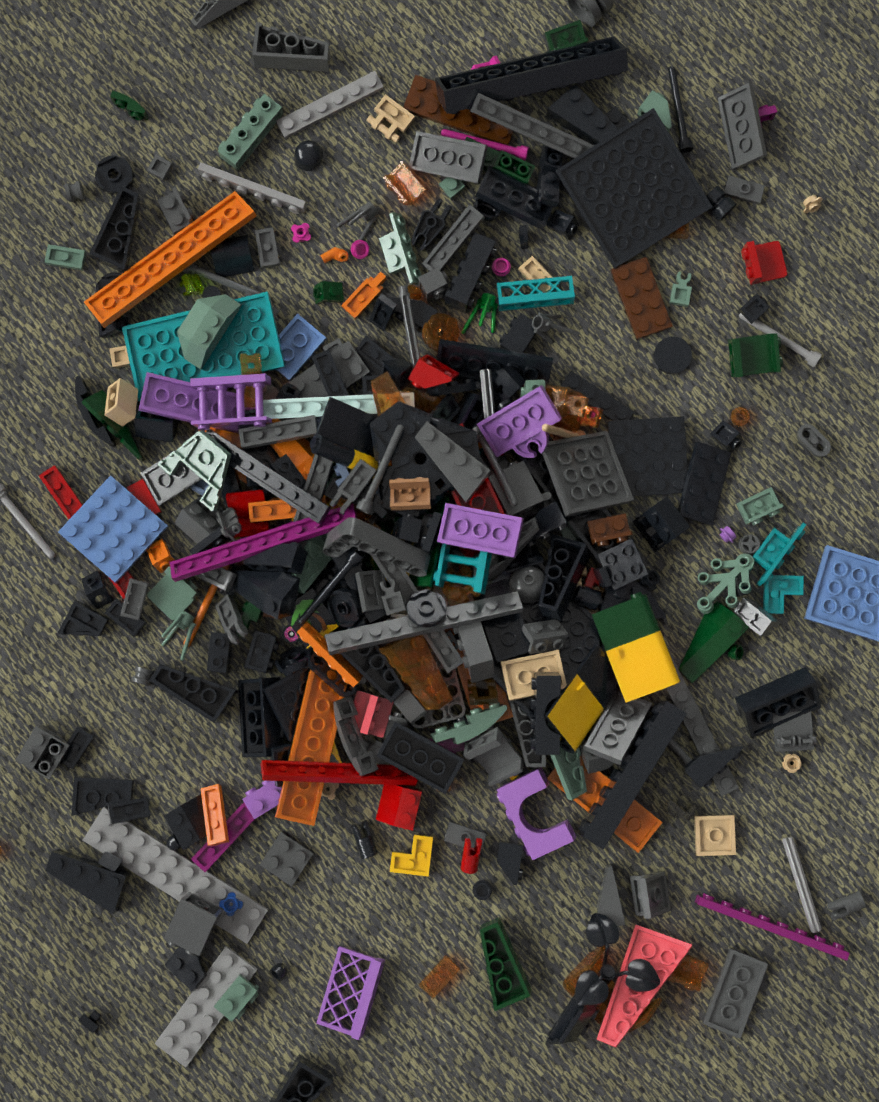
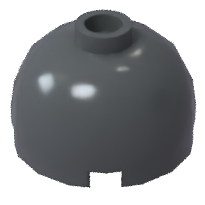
(528, 583)

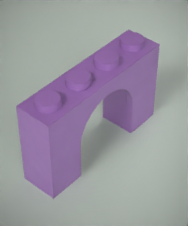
(536, 841)

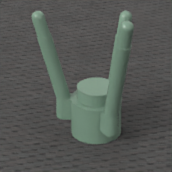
(183, 621)

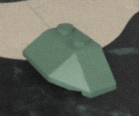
(205, 327)

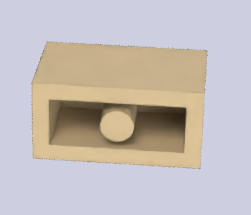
(121, 402)

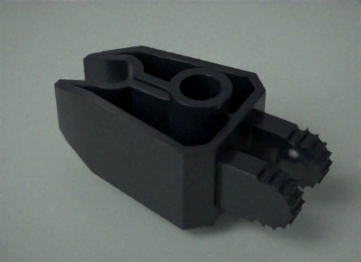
(431, 225)

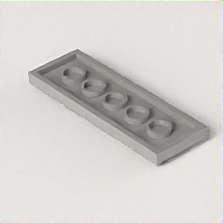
(198, 1015)

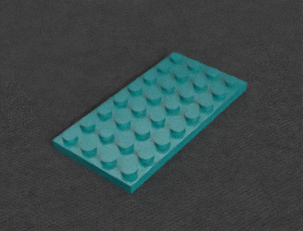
(156, 348)

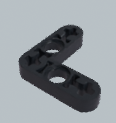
(322, 669)

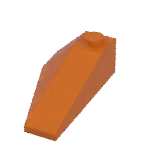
(298, 452)

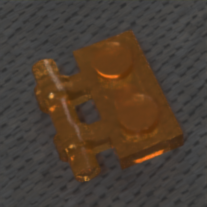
(455, 592)

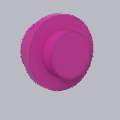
(359, 249)
(501, 267)

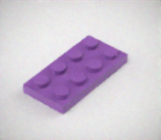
(480, 530)

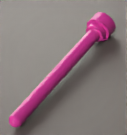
(520, 152)

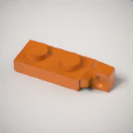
(364, 295)

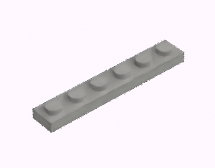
(329, 104)
(246, 186)

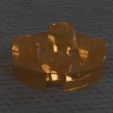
(431, 329)

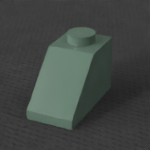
(660, 104)

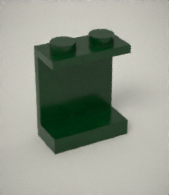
(755, 355)

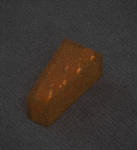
(419, 670)

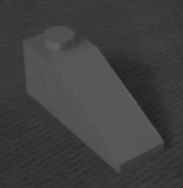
(608, 900)

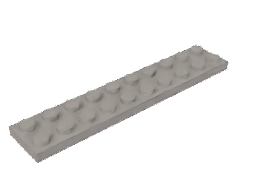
(172, 872)

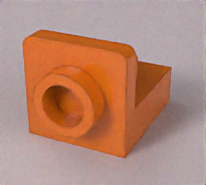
(160, 555)

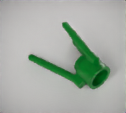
(486, 304)

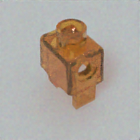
(574, 406)

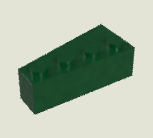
(504, 970)

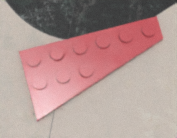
(627, 1005)

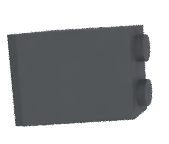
(193, 924)

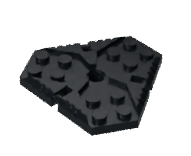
(408, 448)

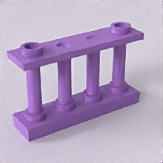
(221, 384)

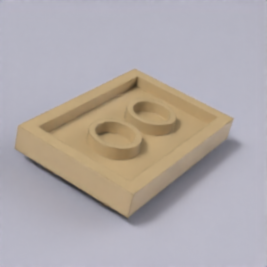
(519, 671)

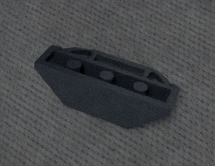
(571, 1023)

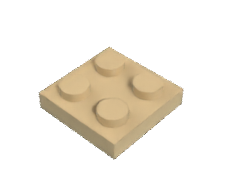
(715, 835)

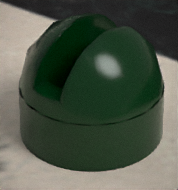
(736, 652)

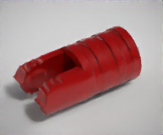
(471, 856)

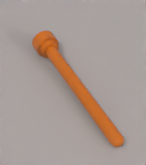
(203, 609)

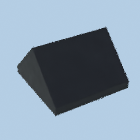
(233, 257)

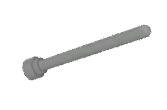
(811, 357)
(24, 522)

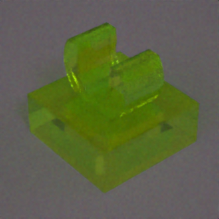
(192, 284)

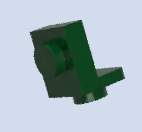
(328, 292)

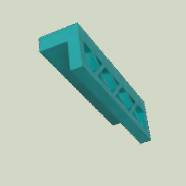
(535, 300)

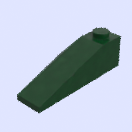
(96, 405)
(713, 637)

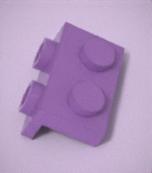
(263, 799)

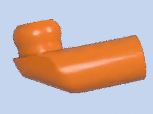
(336, 254)

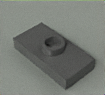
(744, 190)
(134, 599)
(457, 833)

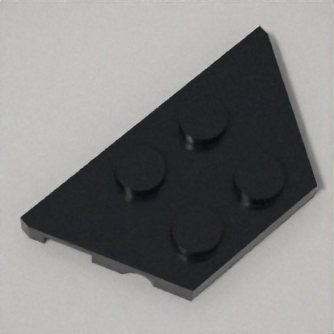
(622, 594)

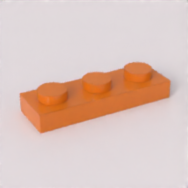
(214, 815)

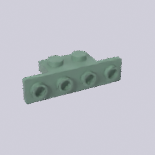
(398, 249)

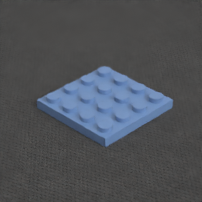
(113, 529)
(846, 593)

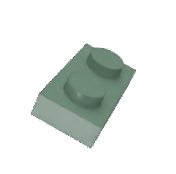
(65, 257)

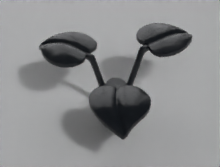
(593, 987)

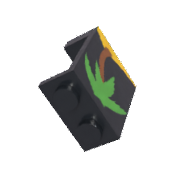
(320, 618)

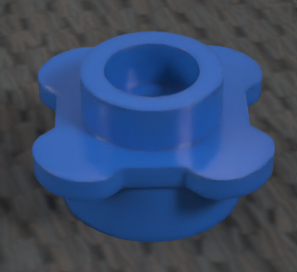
(231, 909)

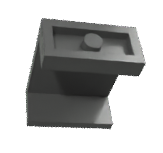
(495, 755)

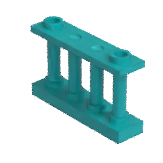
(478, 582)

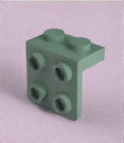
(173, 596)

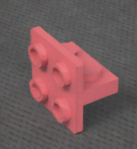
(372, 713)

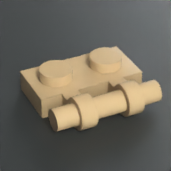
(394, 114)

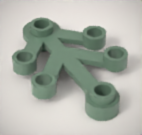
(726, 580)

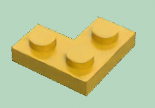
(417, 862)

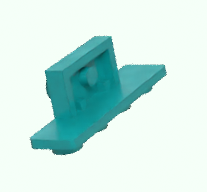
(773, 549)

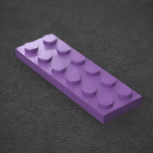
(181, 401)

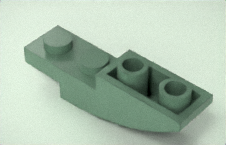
(478, 722)

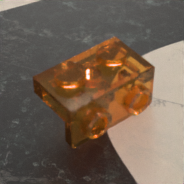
(405, 184)
(689, 973)

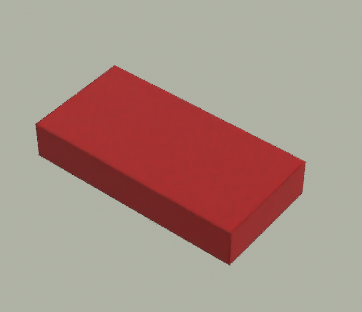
(143, 494)

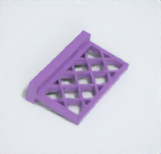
(364, 1002)

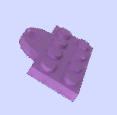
(521, 424)

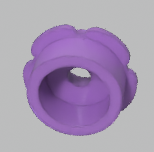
(727, 534)

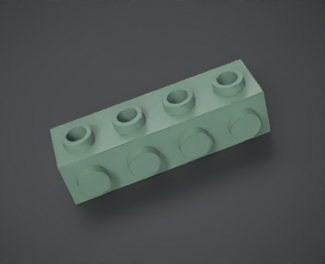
(250, 131)

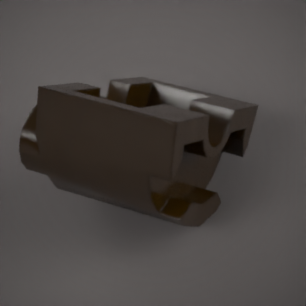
(482, 692)

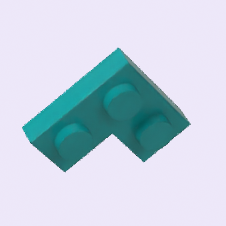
(778, 587)

